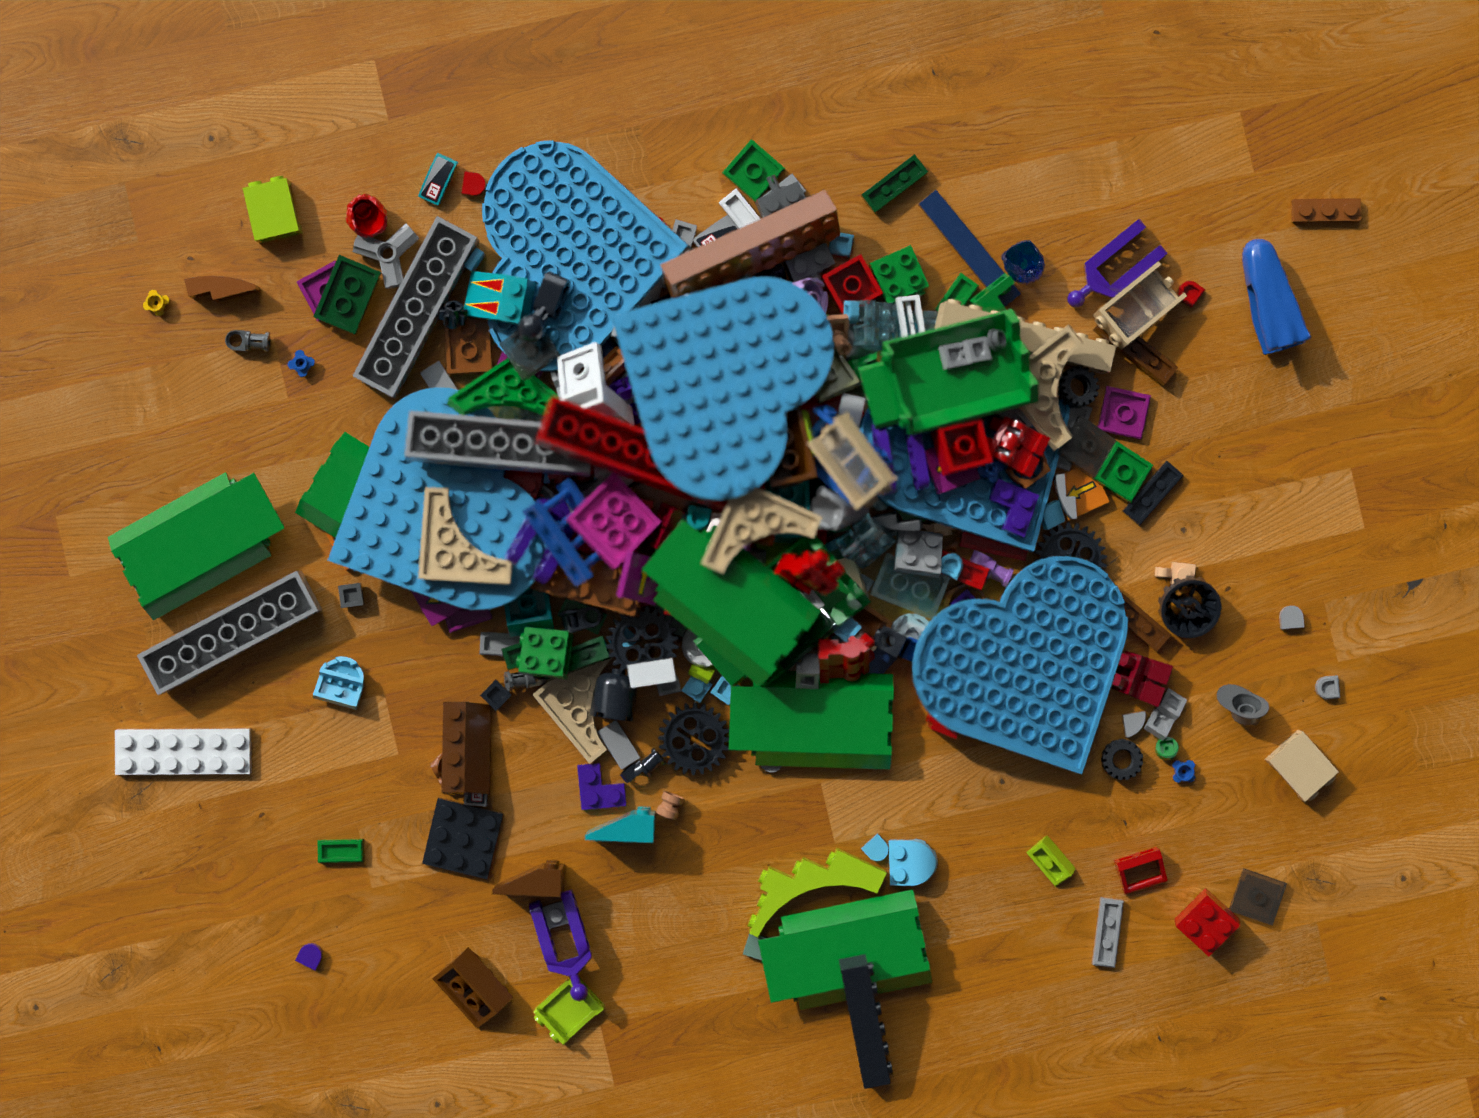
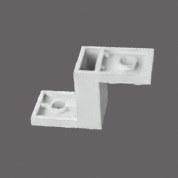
(590, 388)

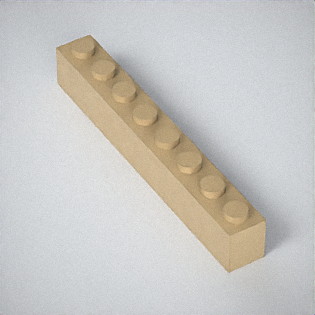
(1091, 354)

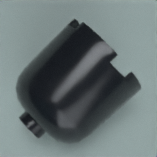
(614, 697)

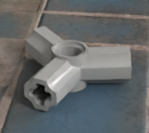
(374, 248)

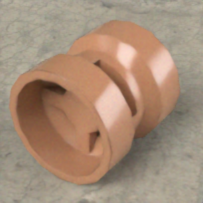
(670, 805)

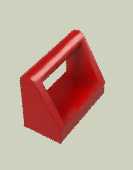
(1138, 859)

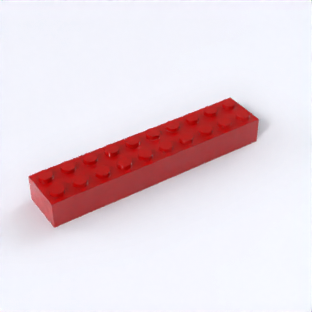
(607, 445)

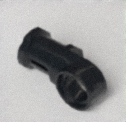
(647, 765)

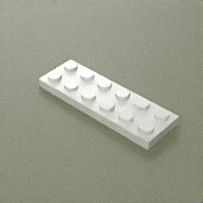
(182, 751)

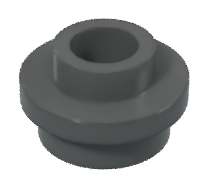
(996, 340)

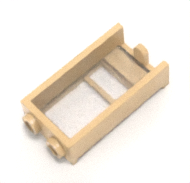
(1137, 307)
(852, 462)

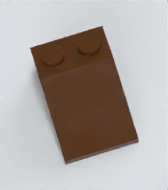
(541, 880)

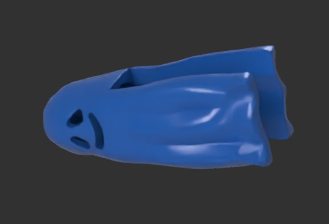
(1271, 299)

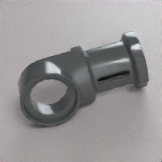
(247, 341)
(518, 680)

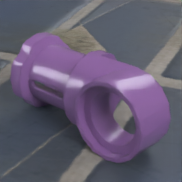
(996, 572)

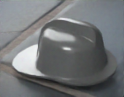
(1244, 705)

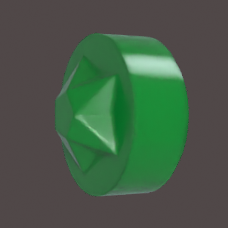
(1167, 748)

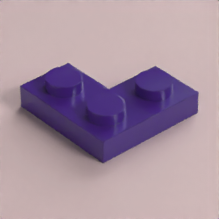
(1020, 505)
(593, 793)

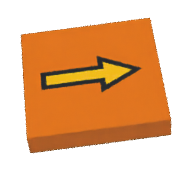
(1086, 491)

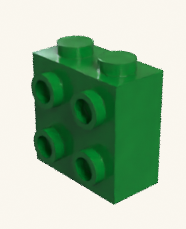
(899, 275)
(545, 653)

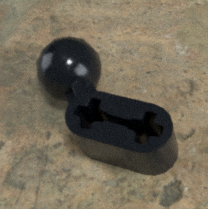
(547, 304)

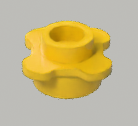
(151, 298)

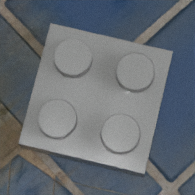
(918, 552)

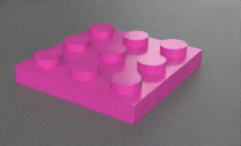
(613, 520)

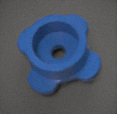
(307, 363)
(991, 475)
(1188, 775)

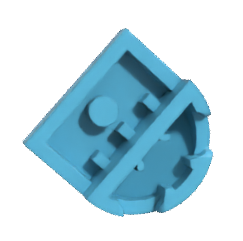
(340, 682)
(911, 862)

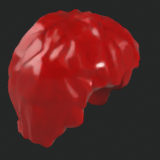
(366, 216)

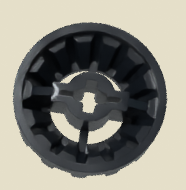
(1197, 619)

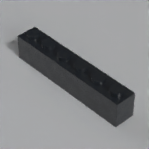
(865, 1022)

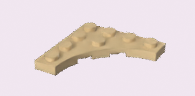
(1046, 367)
(754, 517)
(447, 553)
(570, 705)

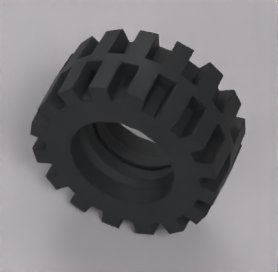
(1087, 380)
(1136, 759)

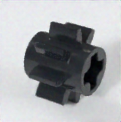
(453, 314)

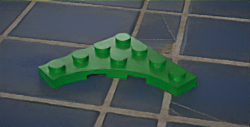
(502, 388)

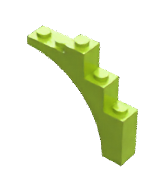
(809, 875)

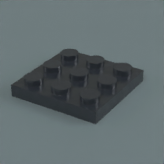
(462, 838)

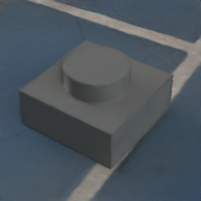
(351, 595)

